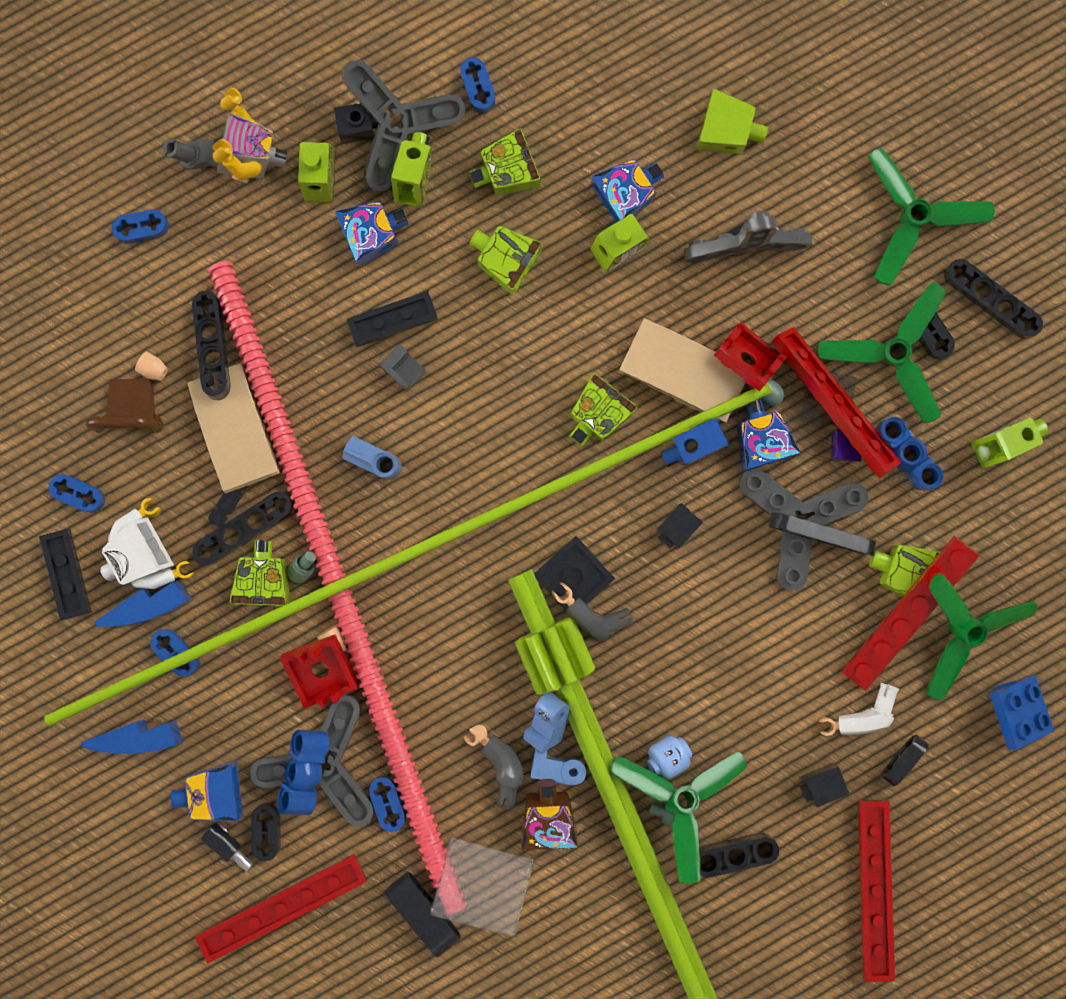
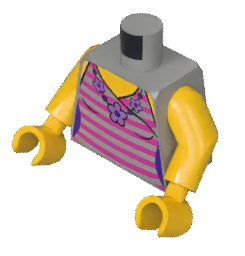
(245, 143)

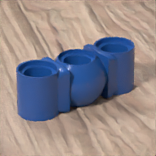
(920, 461)
(303, 772)

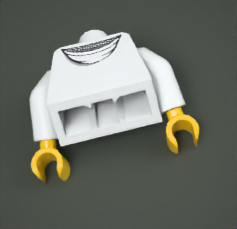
(137, 553)

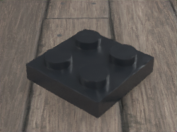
(577, 569)

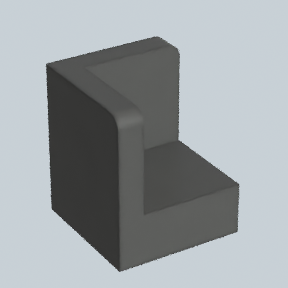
(402, 368)

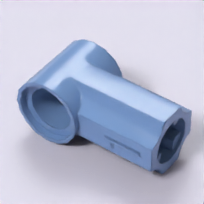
(370, 458)

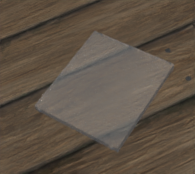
(482, 887)

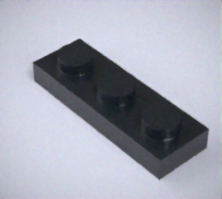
(392, 319)
(65, 574)

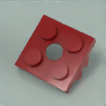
(743, 342)
(317, 689)

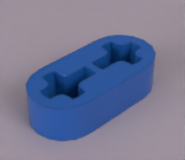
(471, 86)
(138, 220)
(74, 499)
(178, 645)
(381, 806)

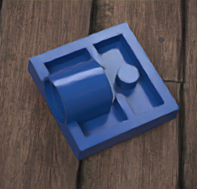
(1021, 712)

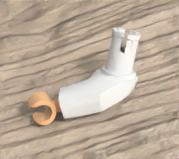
(868, 720)

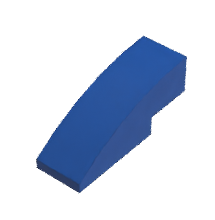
(146, 606)
(136, 739)

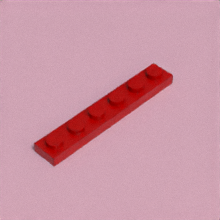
(836, 402)
(908, 614)
(876, 891)
(280, 908)

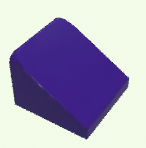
(842, 449)

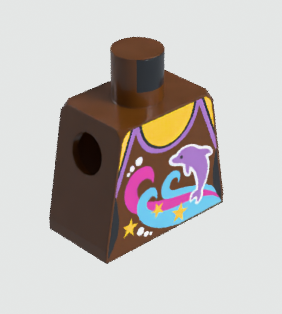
(548, 819)

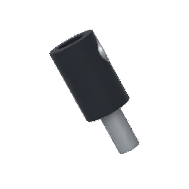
(225, 845)

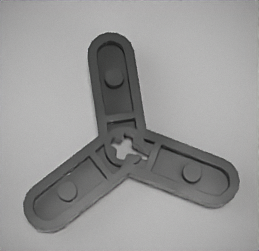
(415, 115)
(756, 234)
(827, 507)
(335, 782)

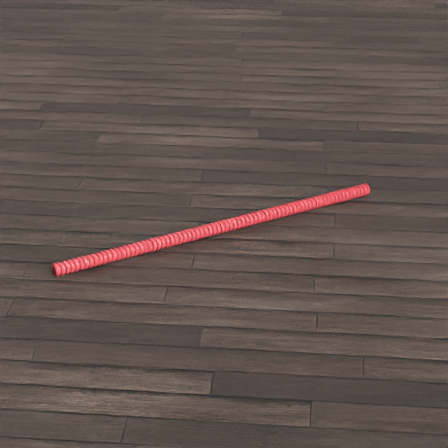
(329, 567)

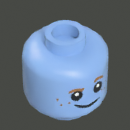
(669, 757)

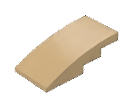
(680, 368)
(234, 432)

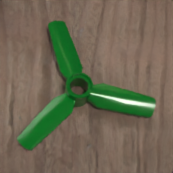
(939, 214)
(907, 372)
(967, 630)
(684, 824)

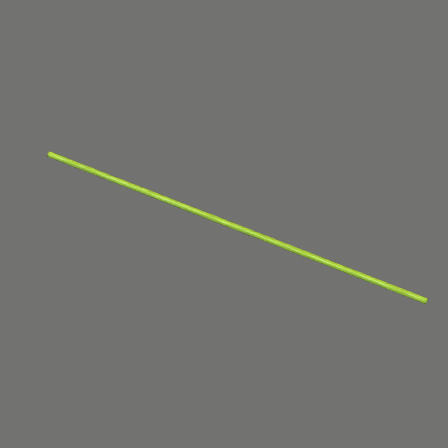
(404, 556)

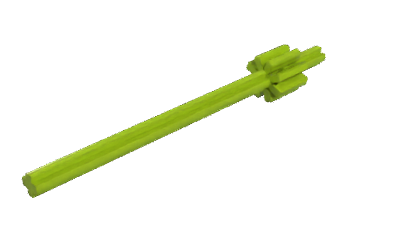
(556, 662)

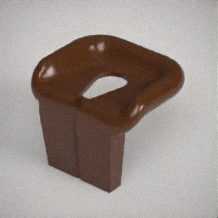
(128, 406)

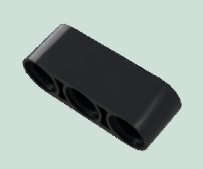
(749, 858)
(415, 907)

